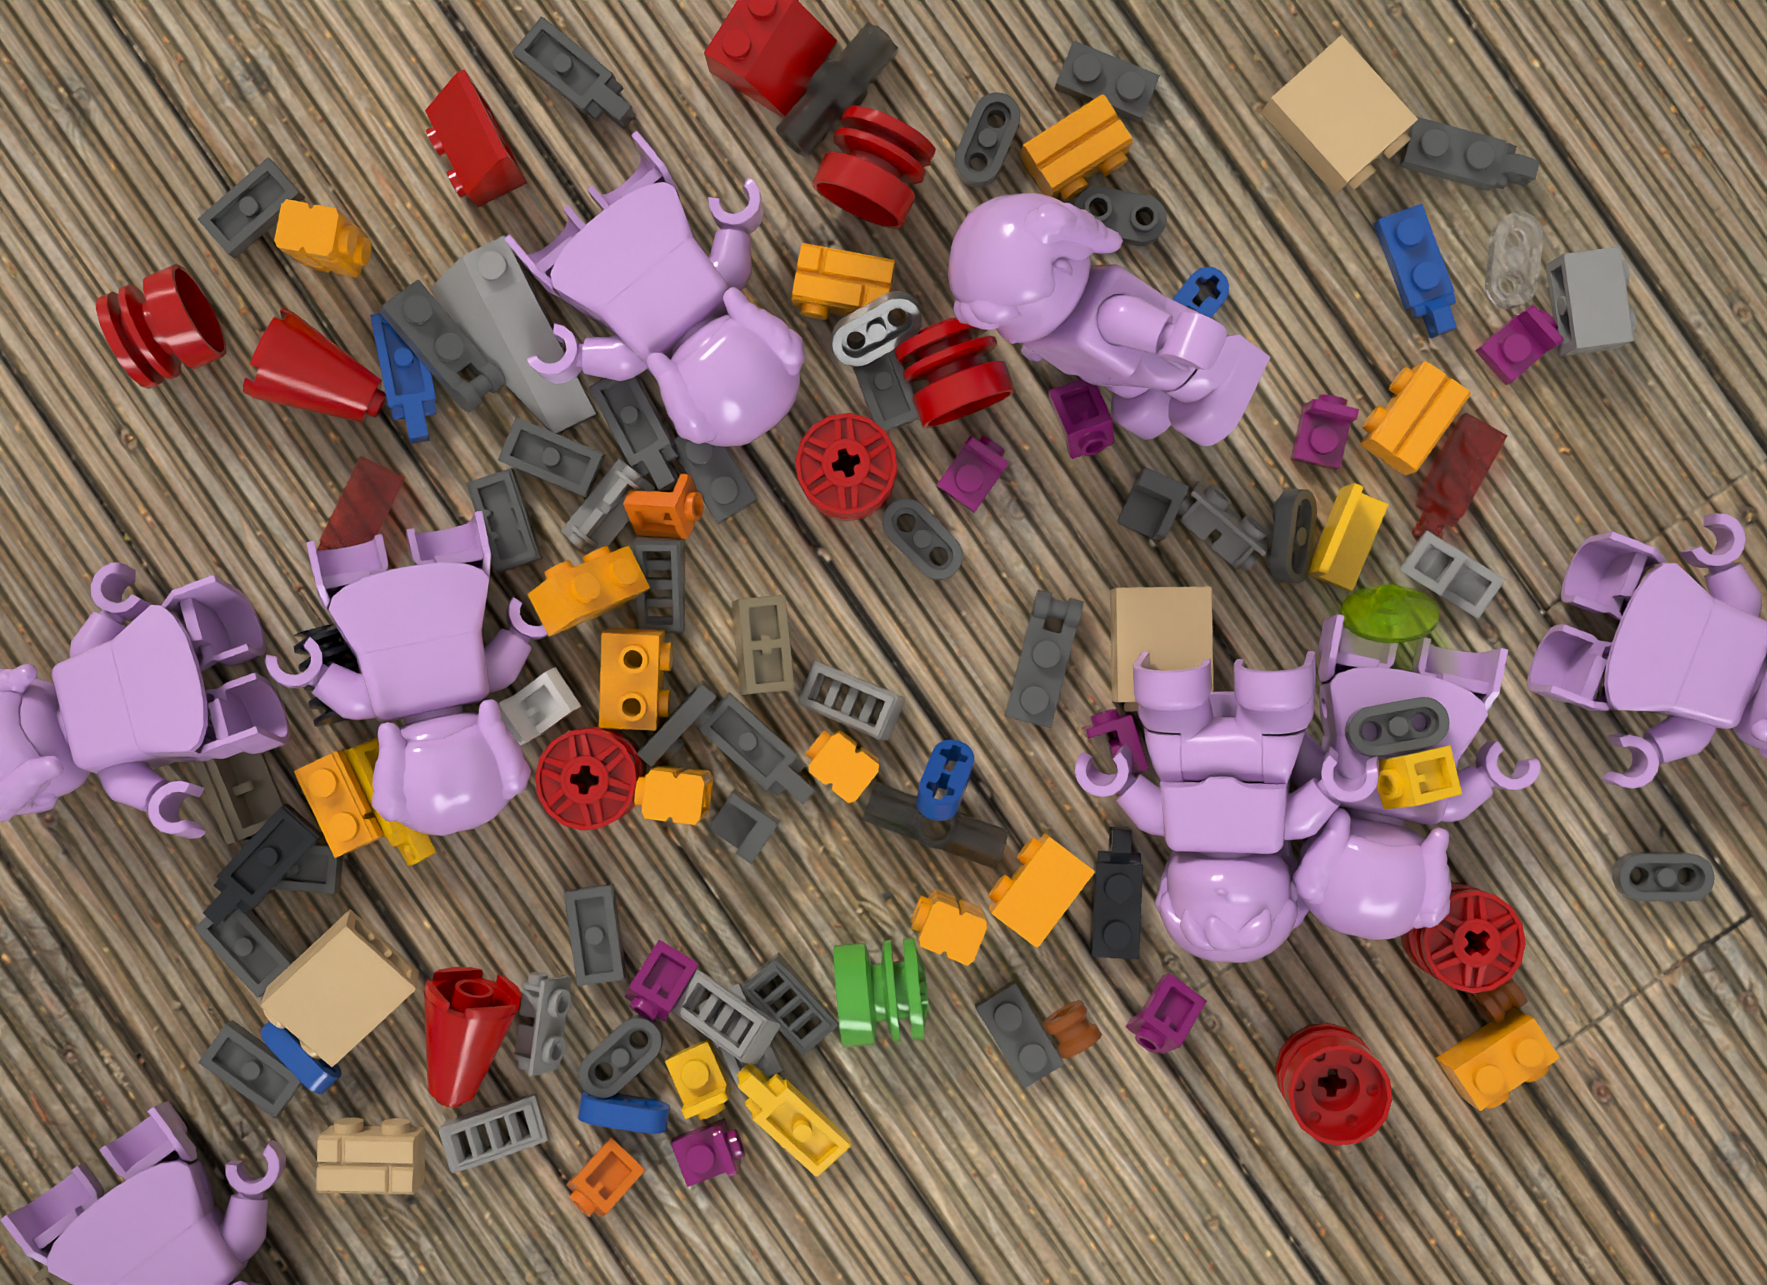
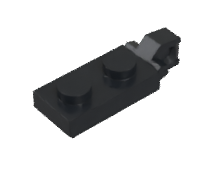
(262, 863)
(1117, 899)

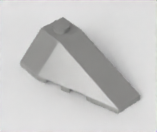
(507, 322)

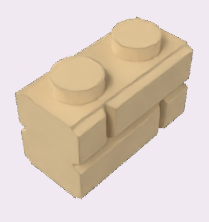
(371, 1157)

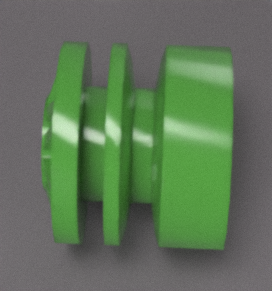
(879, 992)

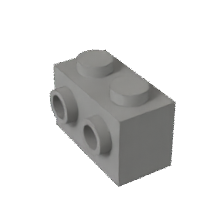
(1591, 301)

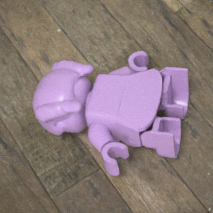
(1030, 276)
(671, 309)
(1673, 651)
(420, 663)
(138, 701)
(1227, 801)
(1362, 865)
(156, 1222)

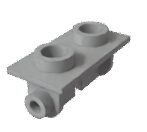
(603, 513)
(1238, 535)
(542, 1044)

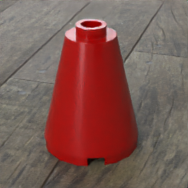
(311, 372)
(464, 1030)

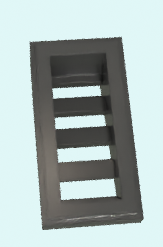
(676, 583)
(753, 989)

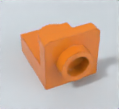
(665, 512)
(604, 1179)

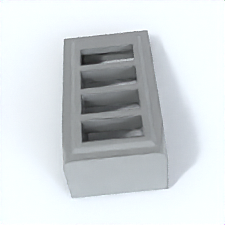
(887, 717)
(750, 1035)
(454, 1146)

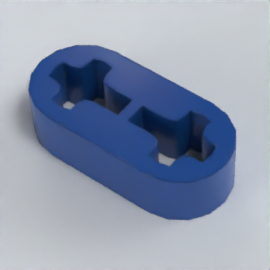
(1190, 290)
(937, 777)
(312, 1073)
(625, 1113)

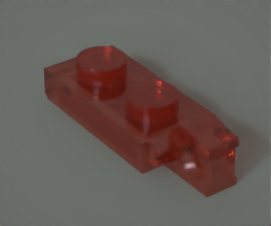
(1457, 474)
(361, 506)

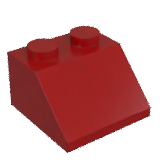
(769, 51)
(473, 142)

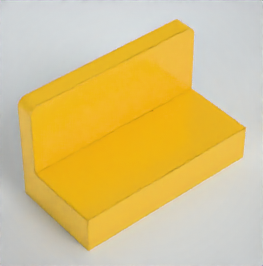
(1347, 537)

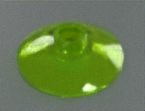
(1390, 613)

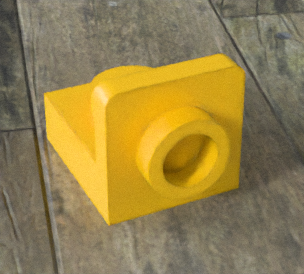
(1418, 778)
(699, 1080)

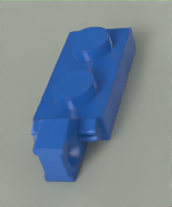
(1418, 268)
(405, 380)

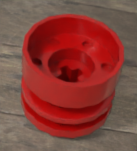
(874, 166)
(161, 326)
(957, 379)
(872, 479)
(610, 757)
(1492, 956)
(1351, 1102)

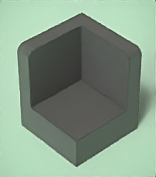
(1152, 504)
(744, 825)

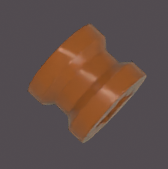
(1500, 1000)
(1072, 1029)

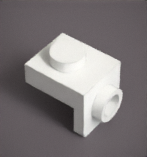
(538, 706)

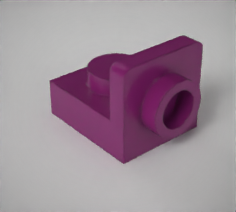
(1520, 343)
(1082, 418)
(1323, 431)
(973, 472)
(1123, 731)
(660, 982)
(1166, 1016)
(708, 1152)

